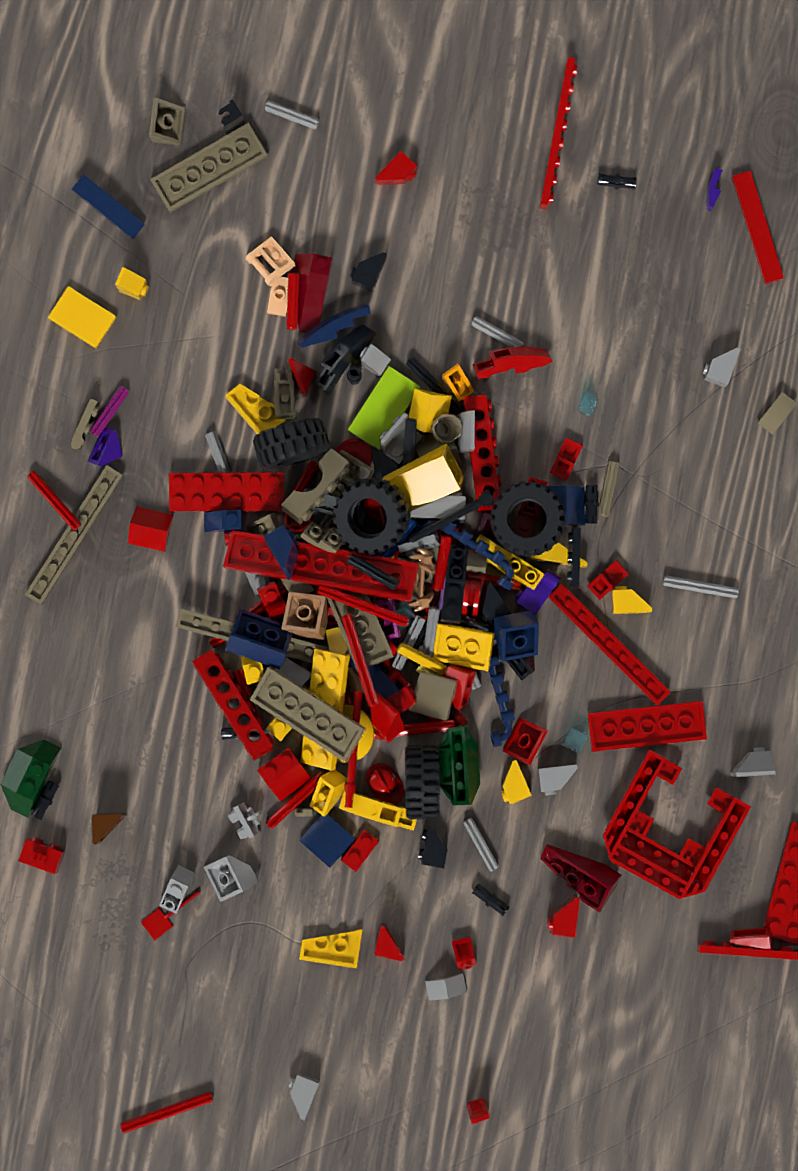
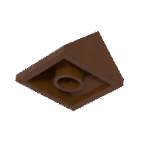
(104, 824)

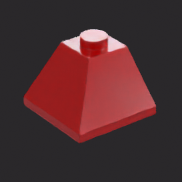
(386, 720)

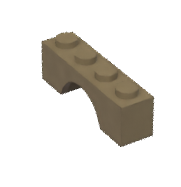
(301, 504)

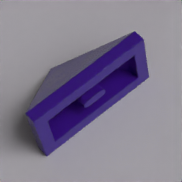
(106, 448)

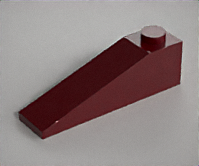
(314, 277)
(588, 877)

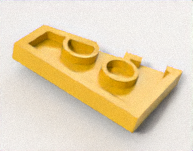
(253, 409)
(335, 949)

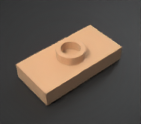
(278, 297)

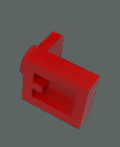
(402, 699)
(464, 953)

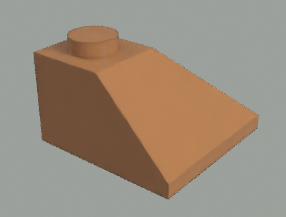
(306, 615)

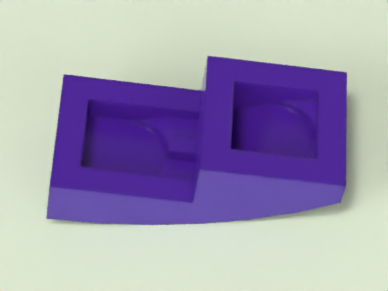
(712, 192)

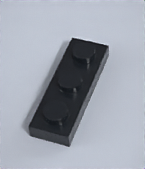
(573, 557)

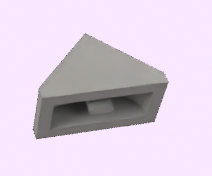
(446, 987)

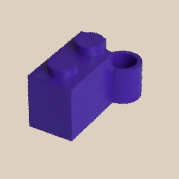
(533, 600)

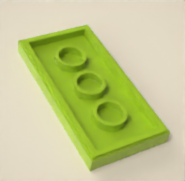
(384, 404)

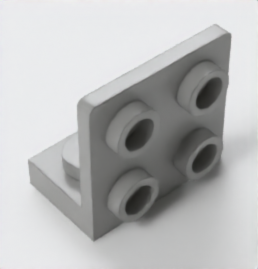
(393, 440)

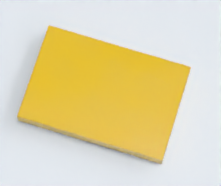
(82, 317)
(463, 646)

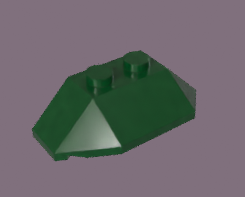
(459, 766)
(28, 775)

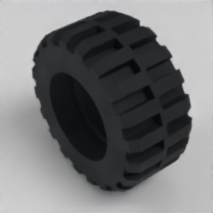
(291, 443)
(347, 515)
(528, 545)
(422, 782)

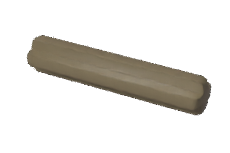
(609, 488)

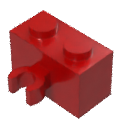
(41, 855)

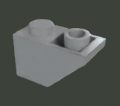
(374, 360)
(177, 889)

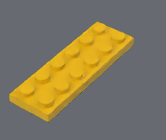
(328, 684)

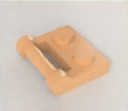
(274, 256)

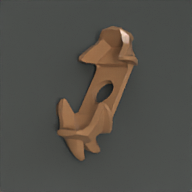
(425, 564)

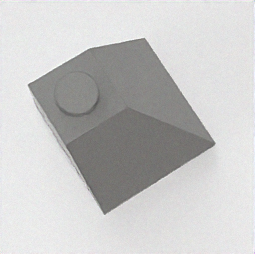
(755, 763)
(230, 877)

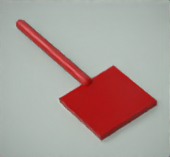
(157, 922)

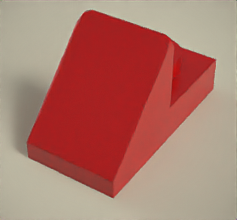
(272, 601)

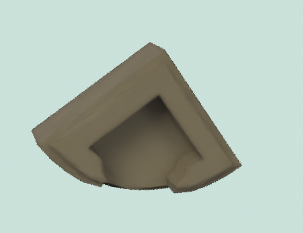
(303, 812)

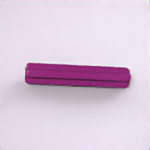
(109, 411)

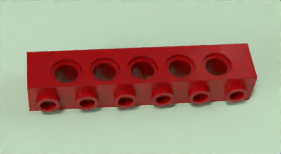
(481, 404)
(254, 748)

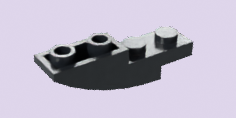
(342, 354)
(454, 584)

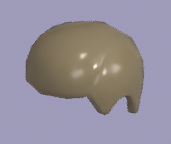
(446, 428)

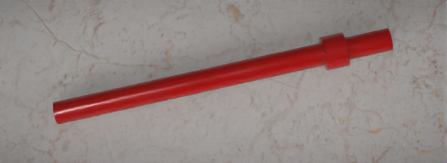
(350, 787)

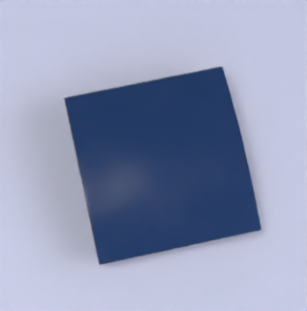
(327, 839)

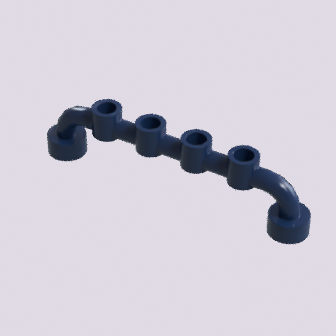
(480, 547)
(501, 698)

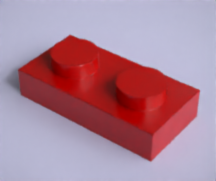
(360, 850)

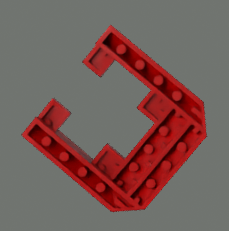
(673, 873)

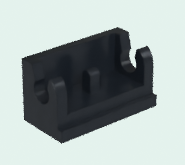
(234, 119)

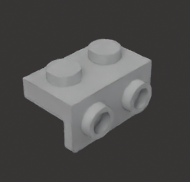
(429, 543)

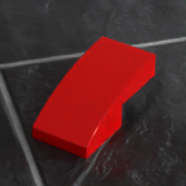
(566, 458)
(608, 579)

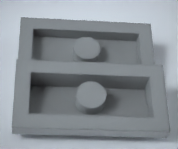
(466, 441)

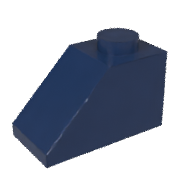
(223, 521)

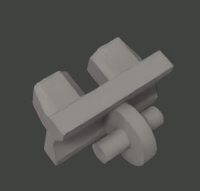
(248, 820)

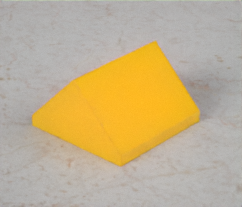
(427, 407)

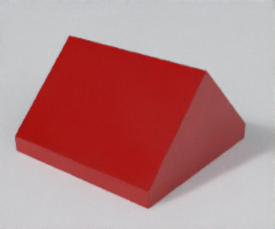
(150, 528)
(525, 741)
(386, 945)

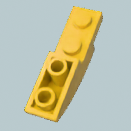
(523, 571)
(378, 811)

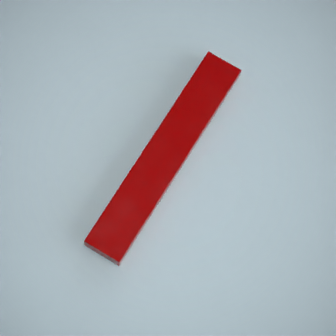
(757, 227)

